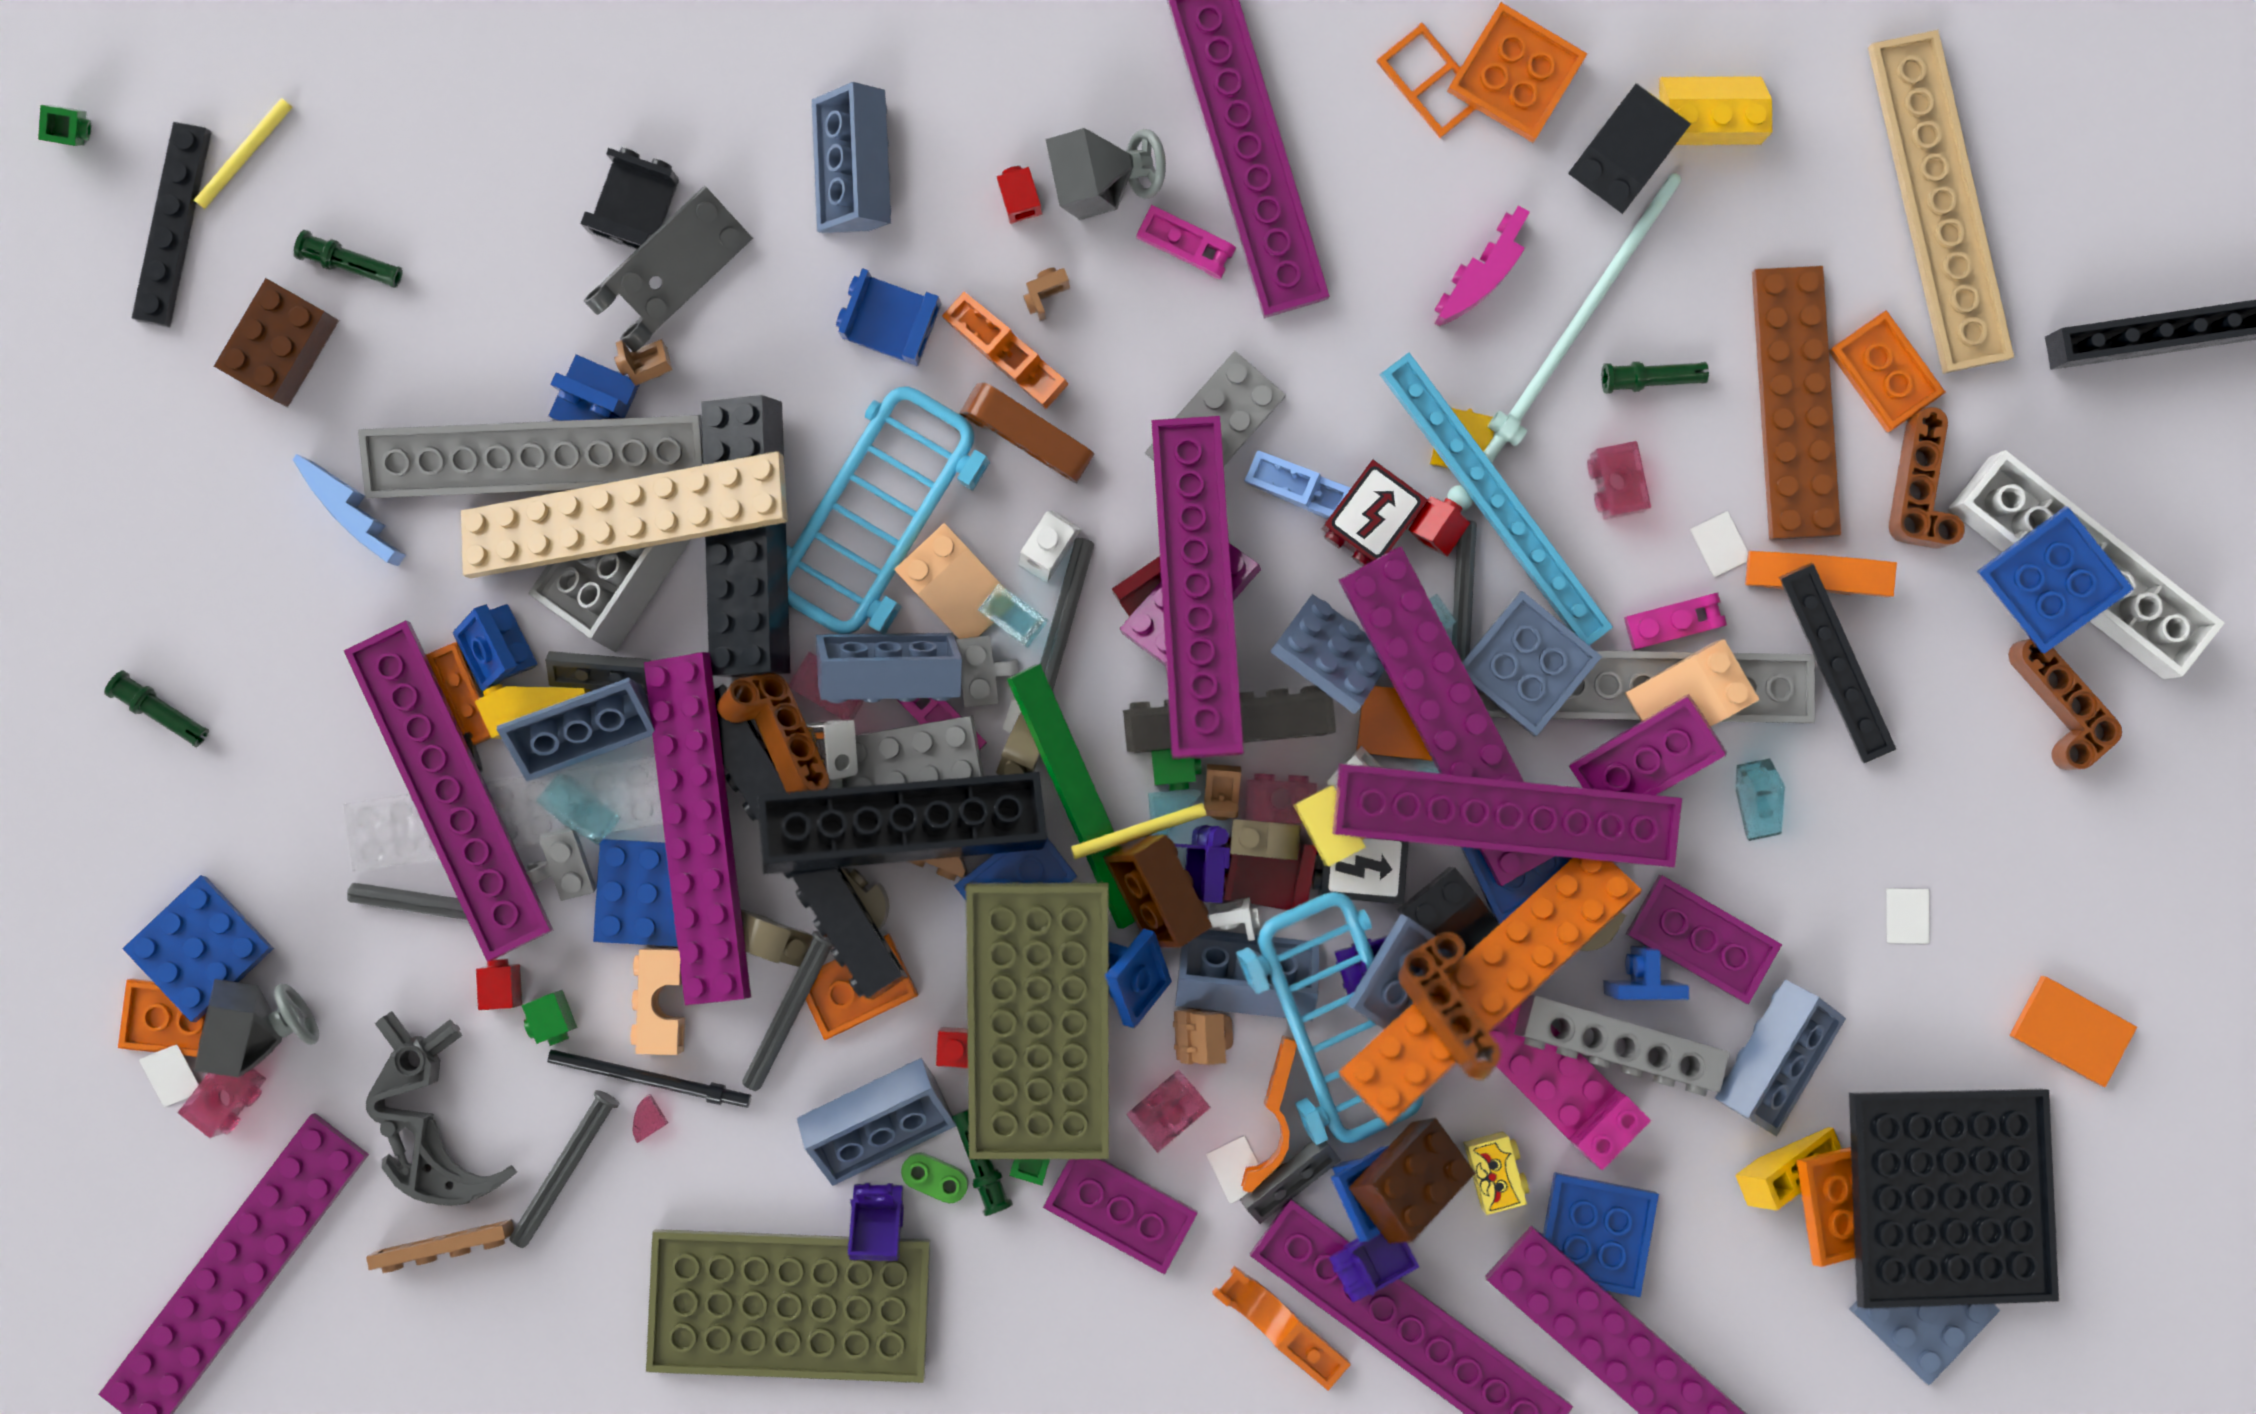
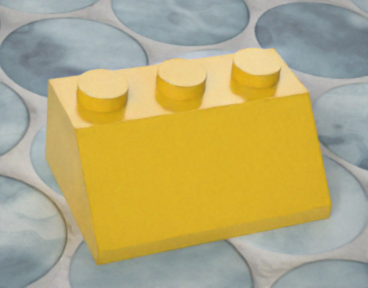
(1720, 109)

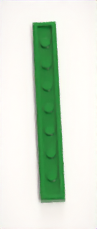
(1068, 776)

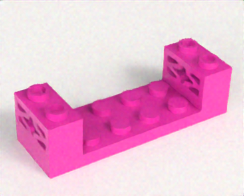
(1570, 1094)

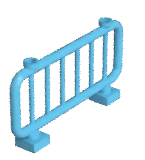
(970, 472)
(1268, 963)

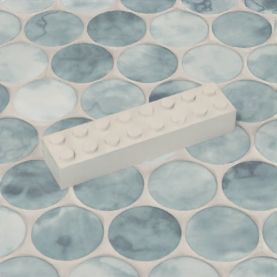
(2152, 622)

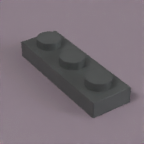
(592, 671)
(1289, 1180)

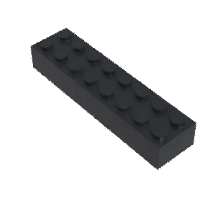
(749, 565)
(901, 822)

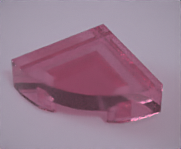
(647, 1119)

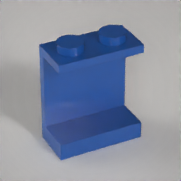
(888, 318)

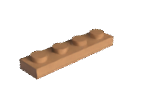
(426, 1250)

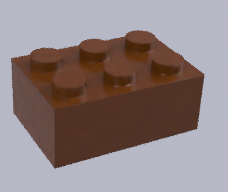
(276, 343)
(1158, 890)
(1412, 1181)

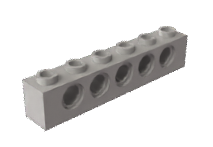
(1706, 1062)

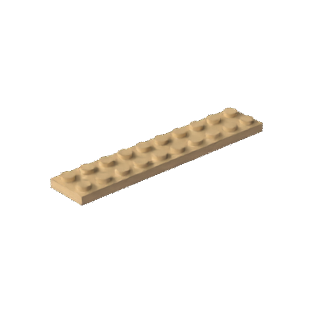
(1940, 201)
(624, 515)

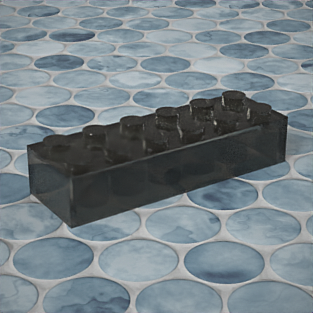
(1262, 719)

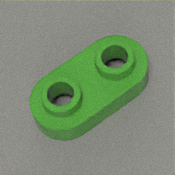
(935, 1175)

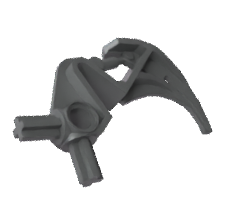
(400, 1077)

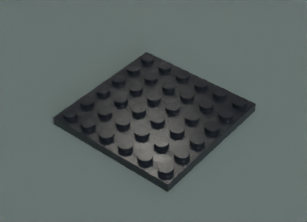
(1953, 1198)

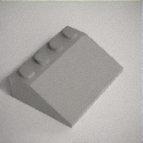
(606, 591)

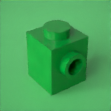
(63, 125)
(1174, 772)
(549, 1018)

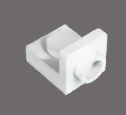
(1231, 913)

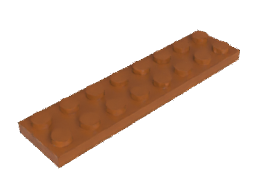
(1796, 402)

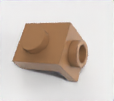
(1047, 284)
(644, 363)
(1222, 791)

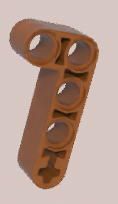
(1027, 431)
(1926, 479)
(2060, 700)
(782, 727)
(1456, 1008)

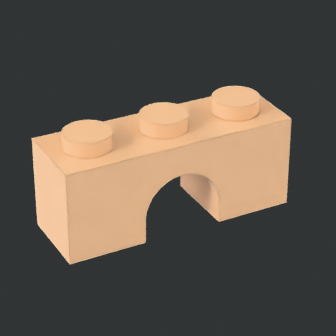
(655, 1030)

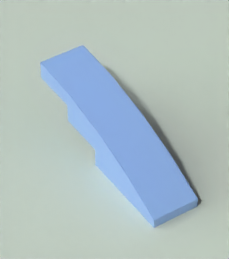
(1295, 484)
(343, 504)

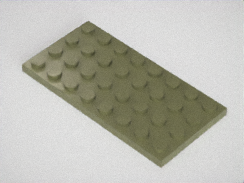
(1038, 1020)
(785, 1307)

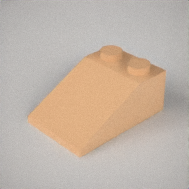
(950, 582)
(1710, 678)

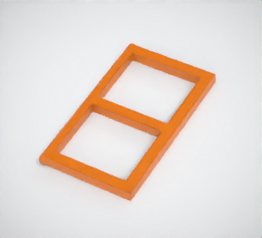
(1412, 95)

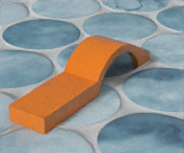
(1257, 1174)
(1282, 1328)

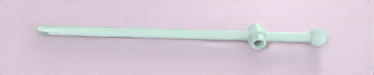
(1508, 427)

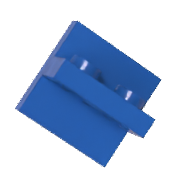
(591, 392)
(493, 645)
(1136, 976)
(1645, 982)
(1345, 1175)

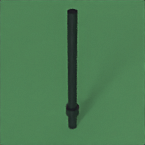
(713, 1093)

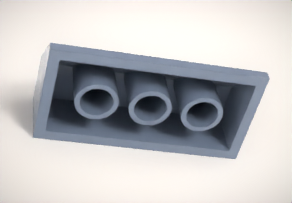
(851, 159)
(888, 667)
(578, 728)
(1214, 979)
(1780, 1057)
(875, 1122)

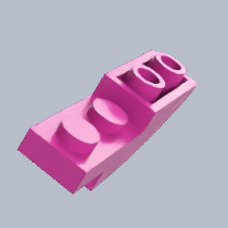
(1479, 278)

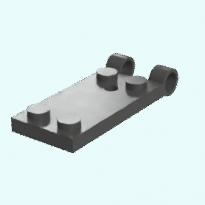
(681, 253)

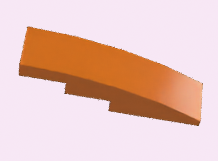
(1005, 350)
(1837, 573)

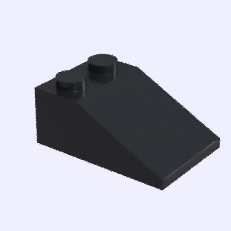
(1629, 148)
(1451, 907)

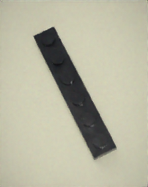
(171, 224)
(1837, 662)

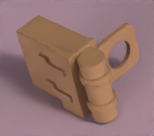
(1202, 1036)

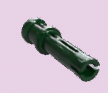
(332, 255)
(1638, 376)
(144, 700)
(986, 1177)

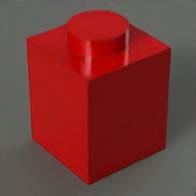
(1019, 194)
(1439, 525)
(498, 985)
(952, 1047)

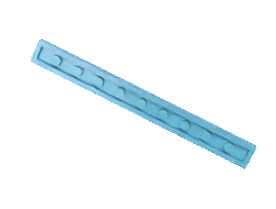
(1495, 499)

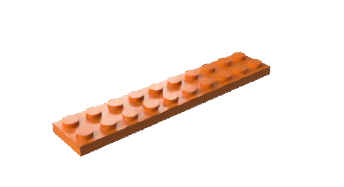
(1492, 980)

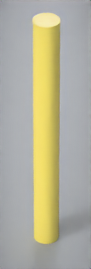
(243, 153)
(1138, 831)

